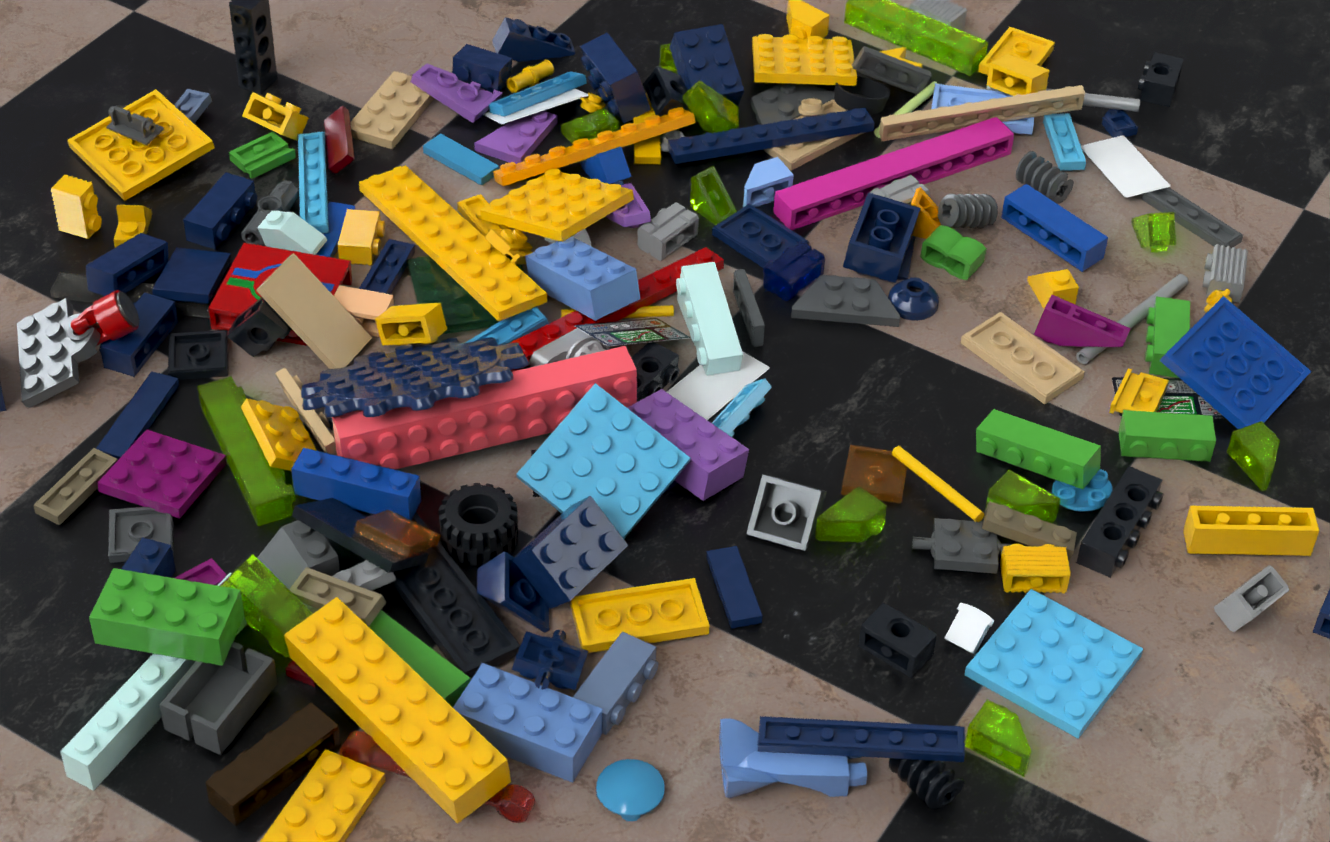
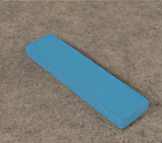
(537, 93)

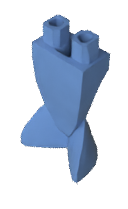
(748, 770)

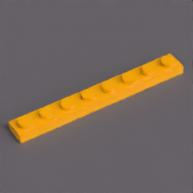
(585, 148)

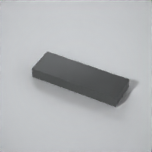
(891, 70)
(748, 308)

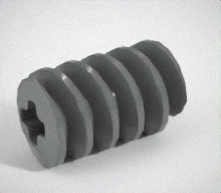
(1044, 177)
(967, 210)

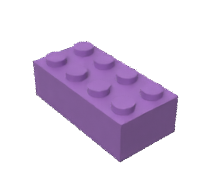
(714, 455)

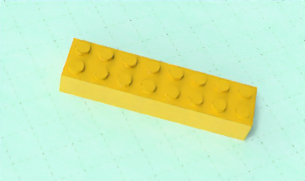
(398, 709)

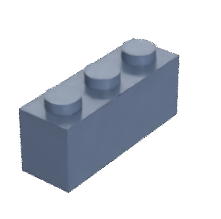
(619, 678)

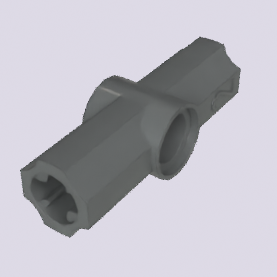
(280, 199)

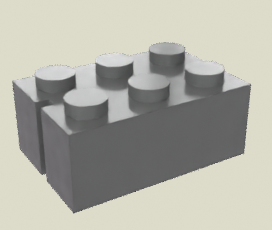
(218, 699)

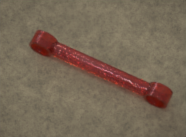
(511, 803)

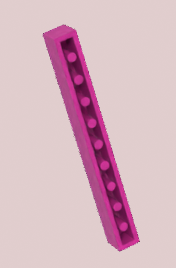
(925, 161)

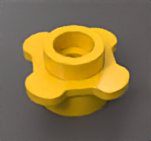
(592, 103)
(1215, 296)

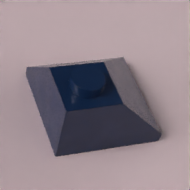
(511, 591)

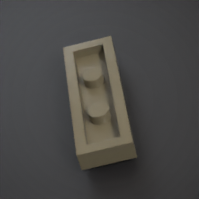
(74, 487)
(1027, 528)
(319, 589)

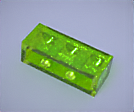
(267, 602)

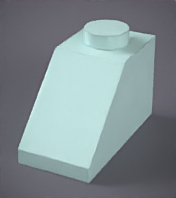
(290, 233)

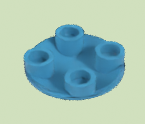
(1087, 499)
(630, 788)

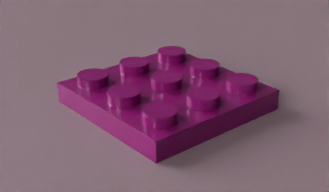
(162, 473)

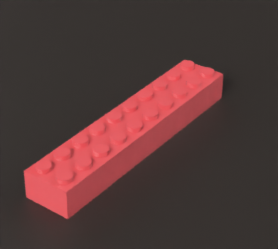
(499, 415)

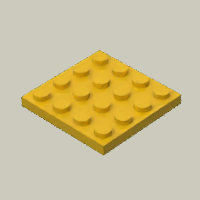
(803, 60)
(132, 165)
(557, 204)

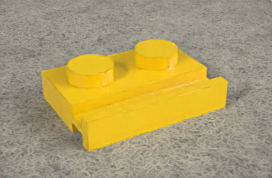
(510, 243)
(1139, 393)

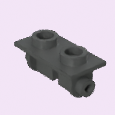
(133, 125)

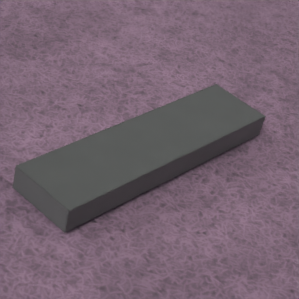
(1193, 217)

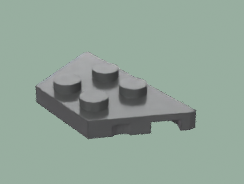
(784, 100)
(846, 301)

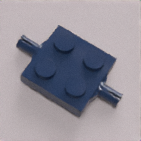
(550, 660)

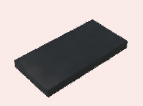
(338, 523)

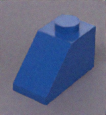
(607, 166)

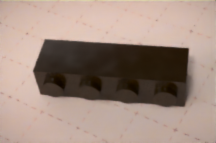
(272, 764)

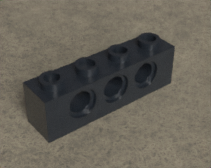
(253, 44)
(655, 369)
(1120, 521)

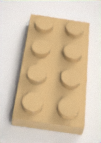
(390, 111)

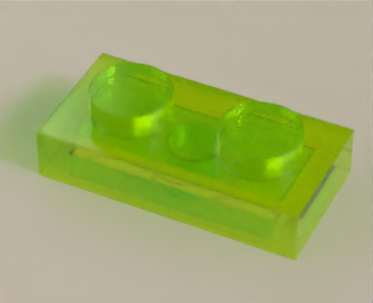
(589, 125)

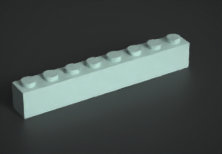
(123, 719)

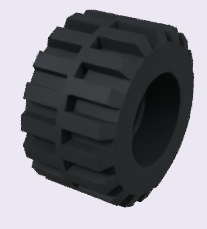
(478, 523)

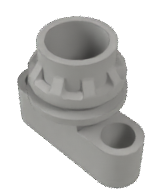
(568, 346)

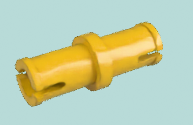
(530, 76)

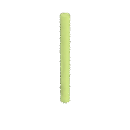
(913, 103)

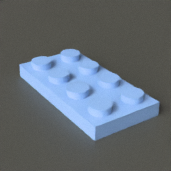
(954, 95)

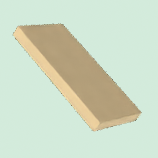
(801, 153)
(314, 313)
(1022, 357)

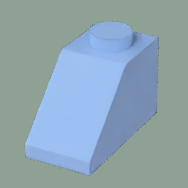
(765, 180)

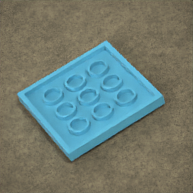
(604, 455)
(1054, 663)

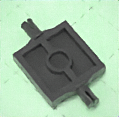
(962, 546)

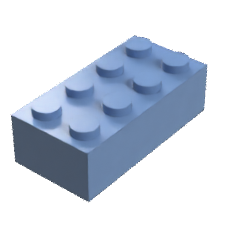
(583, 277)
(531, 723)

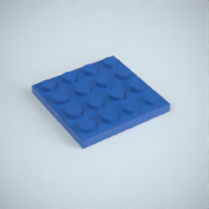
(1235, 365)

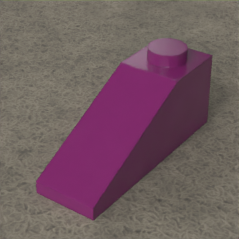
(1076, 326)

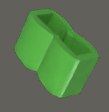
(953, 252)

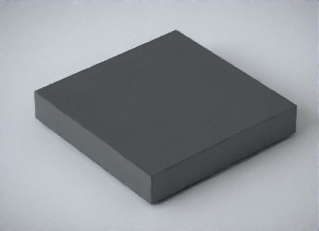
(131, 524)

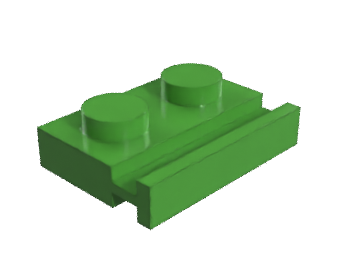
(262, 155)

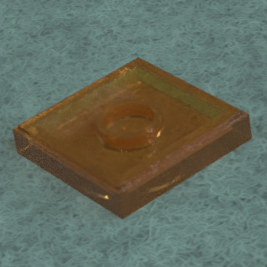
(875, 472)
(397, 533)

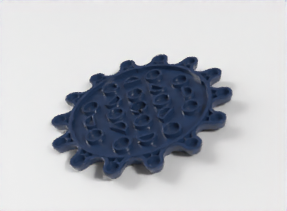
(413, 377)

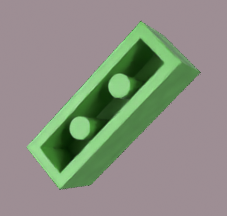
(1168, 325)
(1167, 435)

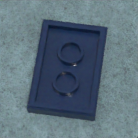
(756, 235)
(192, 275)

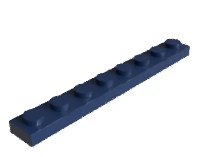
(770, 135)

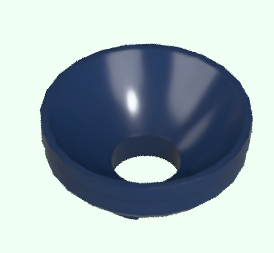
(914, 305)

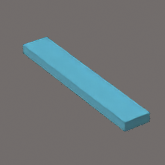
(313, 180)

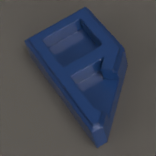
(1119, 123)

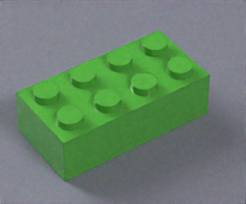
(167, 616)

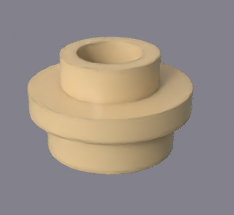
(811, 107)

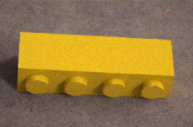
(1250, 530)

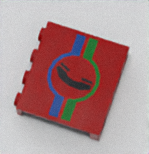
(253, 267)

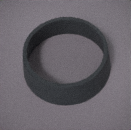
(875, 90)

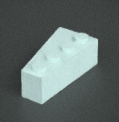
(708, 318)

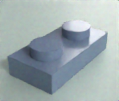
(193, 104)

